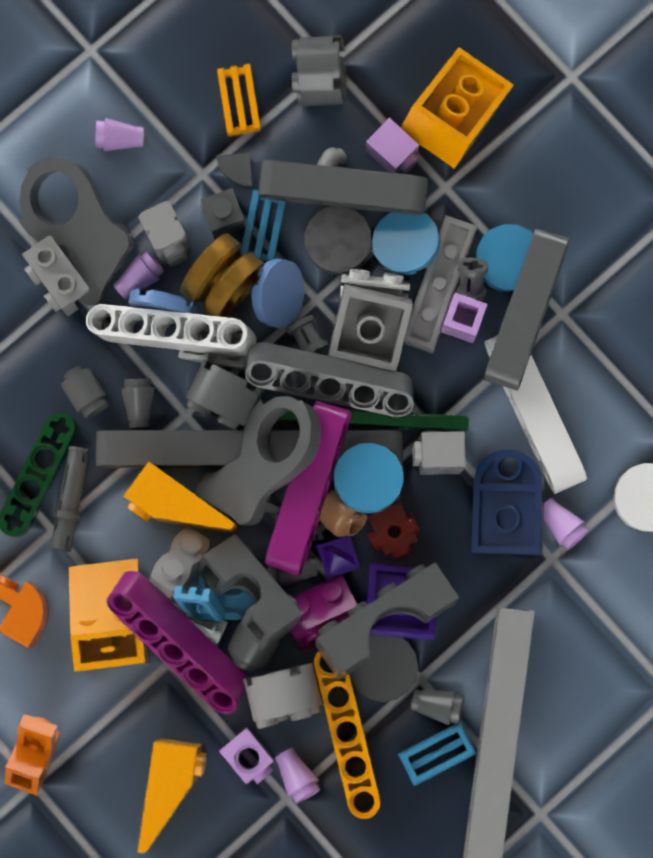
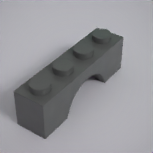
(422, 596)

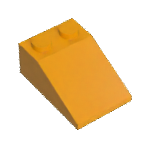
(456, 107)
(169, 502)
(171, 776)

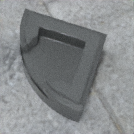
(237, 169)

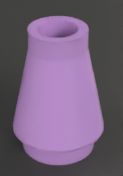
(117, 135)
(140, 274)
(563, 524)
(297, 777)

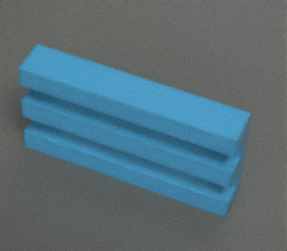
(263, 227)
(198, 606)
(410, 767)

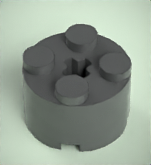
(320, 72)
(224, 394)

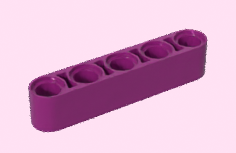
(307, 495)
(177, 642)

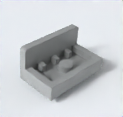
(58, 275)

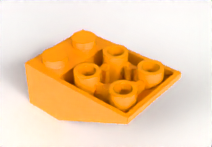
(96, 633)

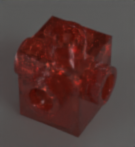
(393, 518)

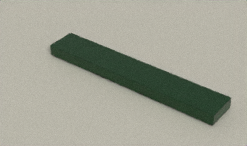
(411, 421)

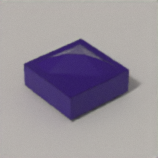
(338, 557)

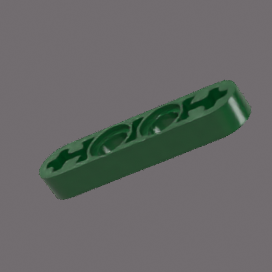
(33, 472)

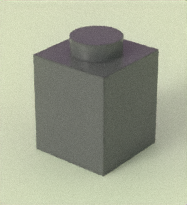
(223, 213)

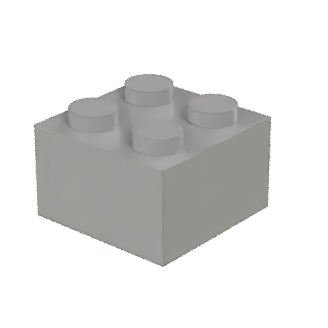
(370, 327)

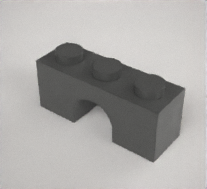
(235, 567)

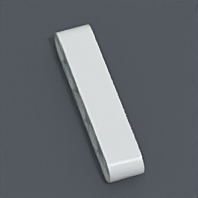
(156, 323)
(544, 429)

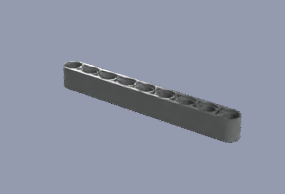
(211, 447)

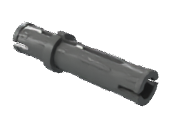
(69, 500)

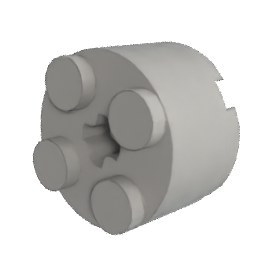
(283, 693)

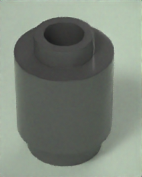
(84, 392)

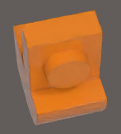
(27, 613)
(32, 754)

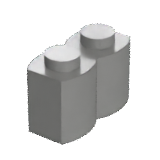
(180, 562)

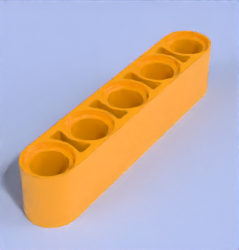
(346, 749)

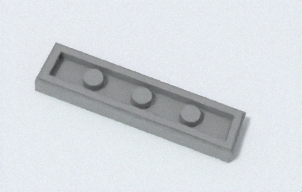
(439, 285)

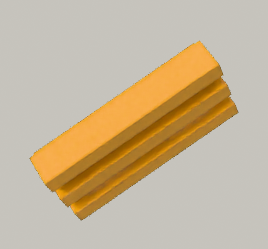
(234, 73)

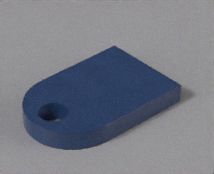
(508, 509)

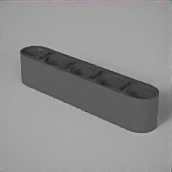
(343, 187)
(526, 309)
(342, 391)

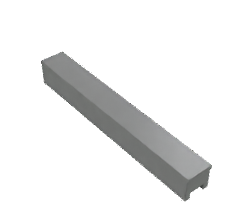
(498, 734)

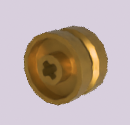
(221, 277)

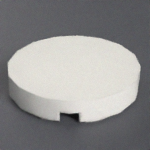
(635, 497)

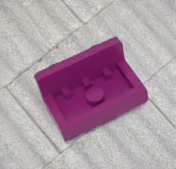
(319, 607)

